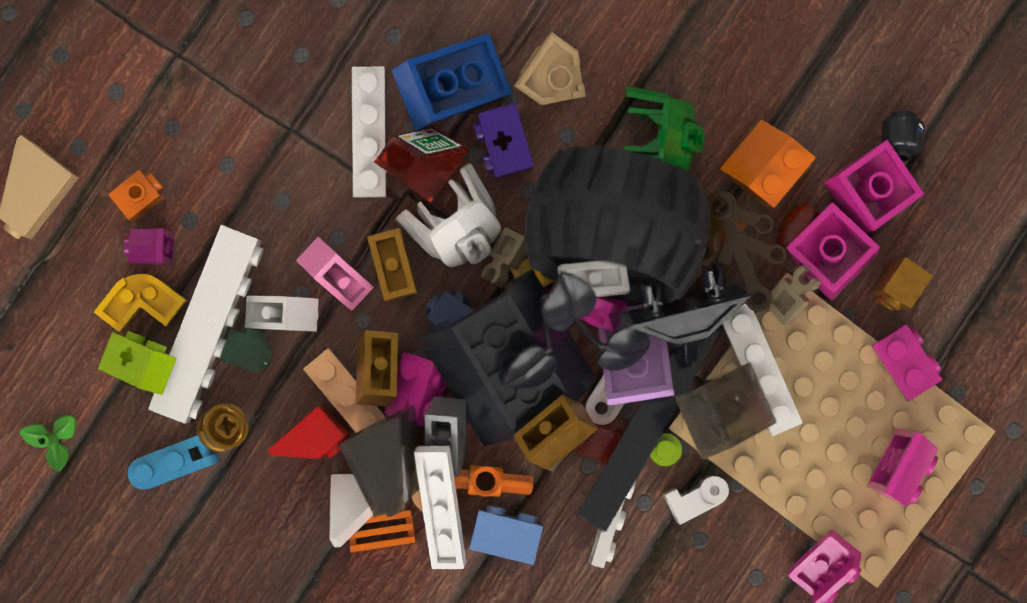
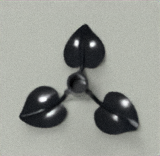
(560, 308)

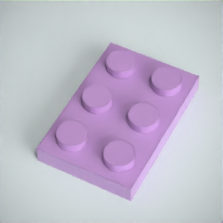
(643, 380)

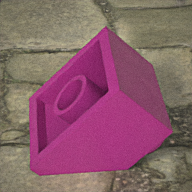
(874, 187)
(833, 250)

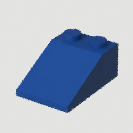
(451, 81)

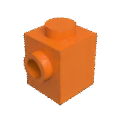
(137, 195)

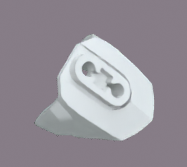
(453, 237)

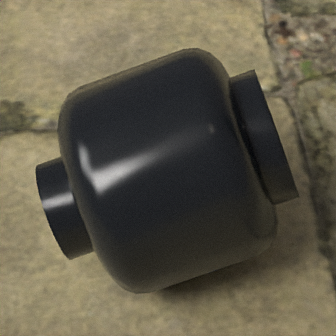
(904, 134)

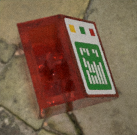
(422, 160)

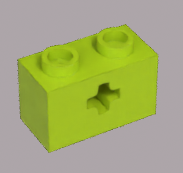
(138, 363)

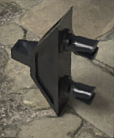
(686, 318)

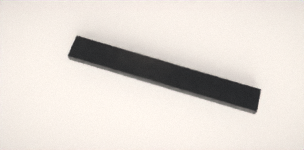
(638, 442)

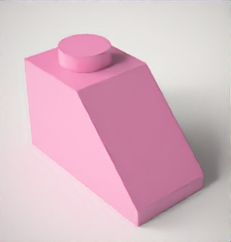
(334, 273)

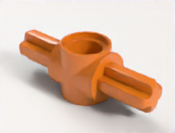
(501, 482)

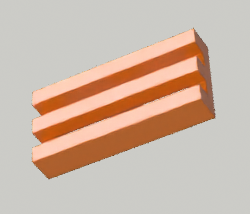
(354, 547)

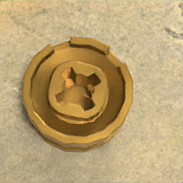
(222, 427)

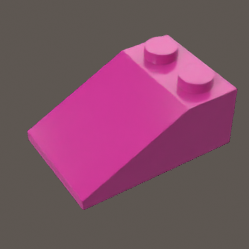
(903, 467)

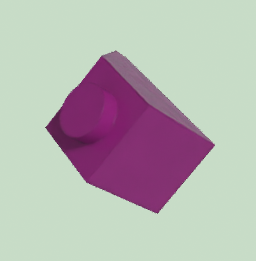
(149, 246)

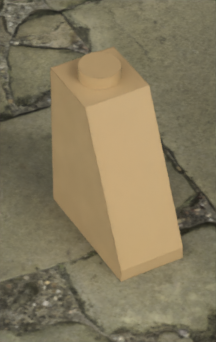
(32, 188)

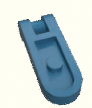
(169, 464)

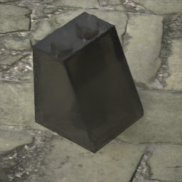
(725, 410)
(385, 461)

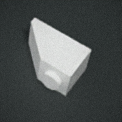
(281, 313)
(347, 508)

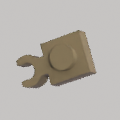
(507, 254)
(790, 296)

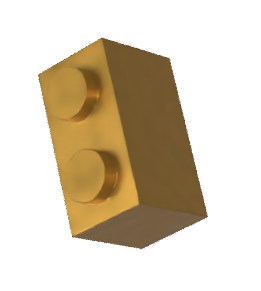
(392, 265)
(901, 285)
(376, 368)
(555, 432)

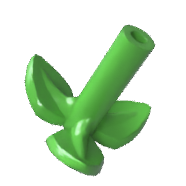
(39, 436)

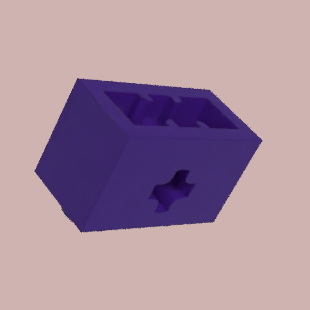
(506, 122)

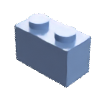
(506, 535)

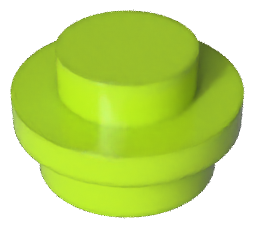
(667, 450)

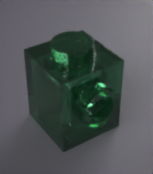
(247, 350)

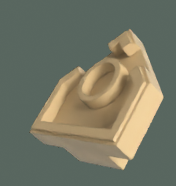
(552, 73)

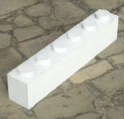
(206, 323)

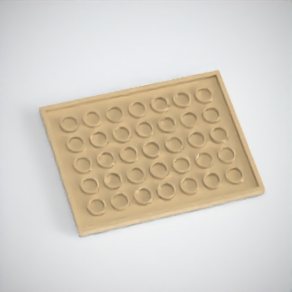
(848, 418)

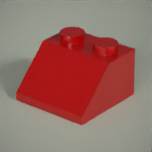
(312, 437)

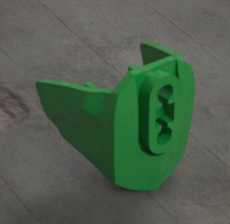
(677, 128)

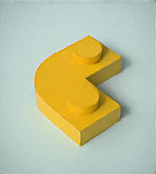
(139, 292)

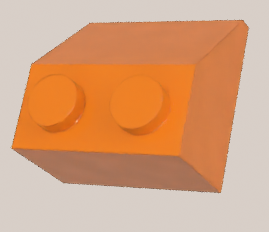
(767, 164)

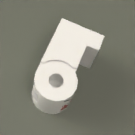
(705, 496)

